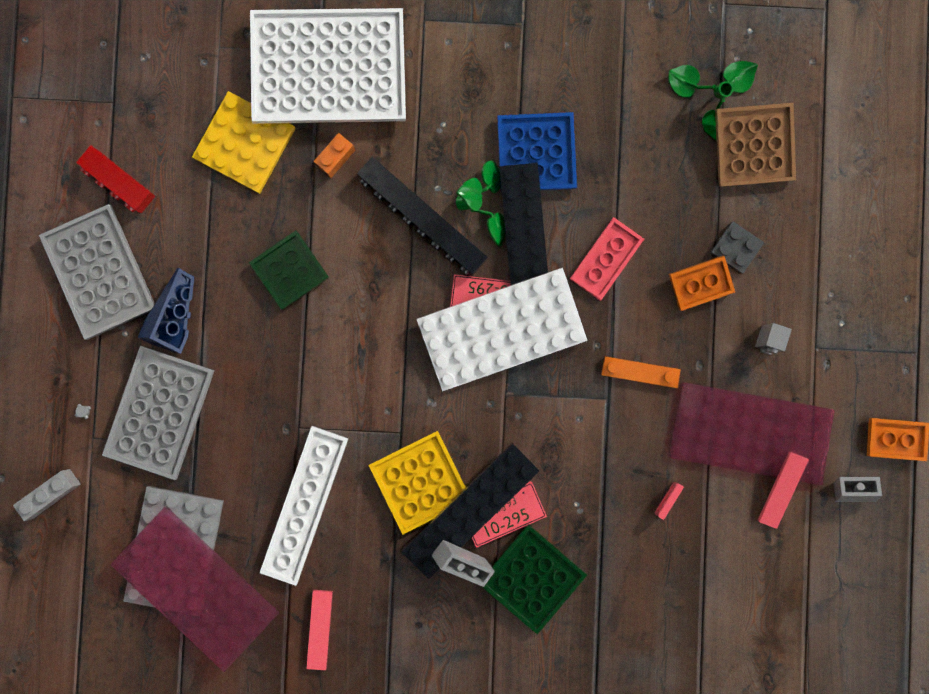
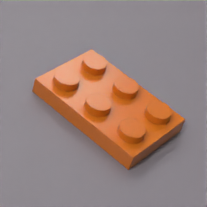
(702, 283)
(898, 439)

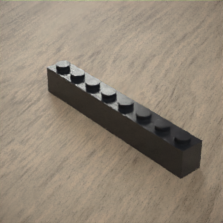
(422, 216)

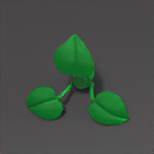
(738, 78)
(471, 199)

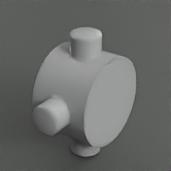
(82, 411)

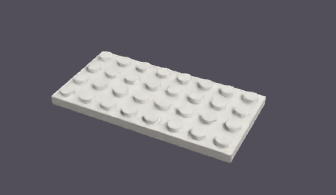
(502, 329)

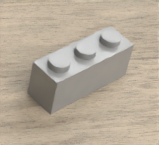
(46, 495)
(463, 563)

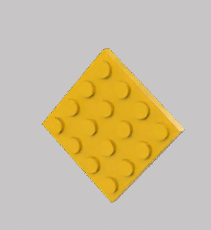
(241, 148)
(418, 481)

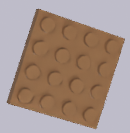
(755, 144)

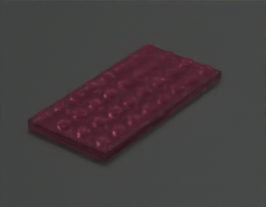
(750, 432)
(194, 588)

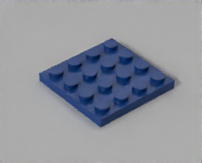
(540, 140)

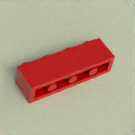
(115, 179)

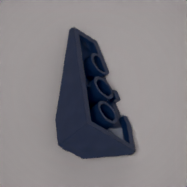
(169, 316)

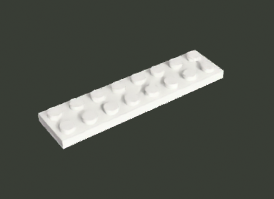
(304, 505)

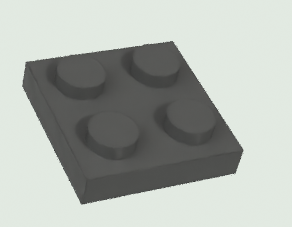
(737, 247)

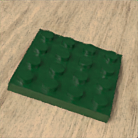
(533, 579)

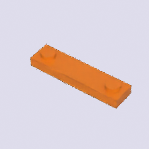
(640, 372)

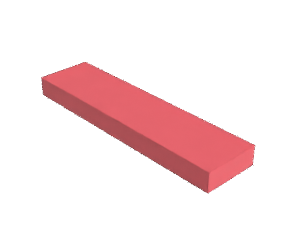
(783, 489)
(319, 629)

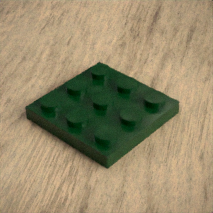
(289, 270)

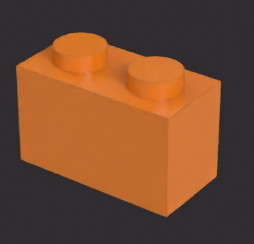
(334, 155)

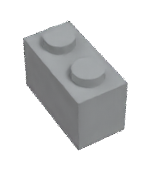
(773, 338)
(857, 489)

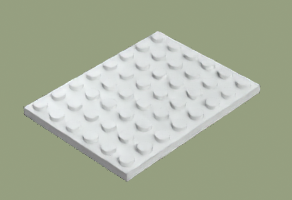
(327, 65)

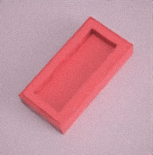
(668, 500)

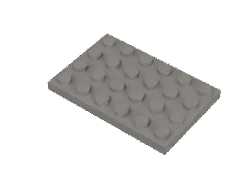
(97, 271)
(158, 413)
(197, 512)

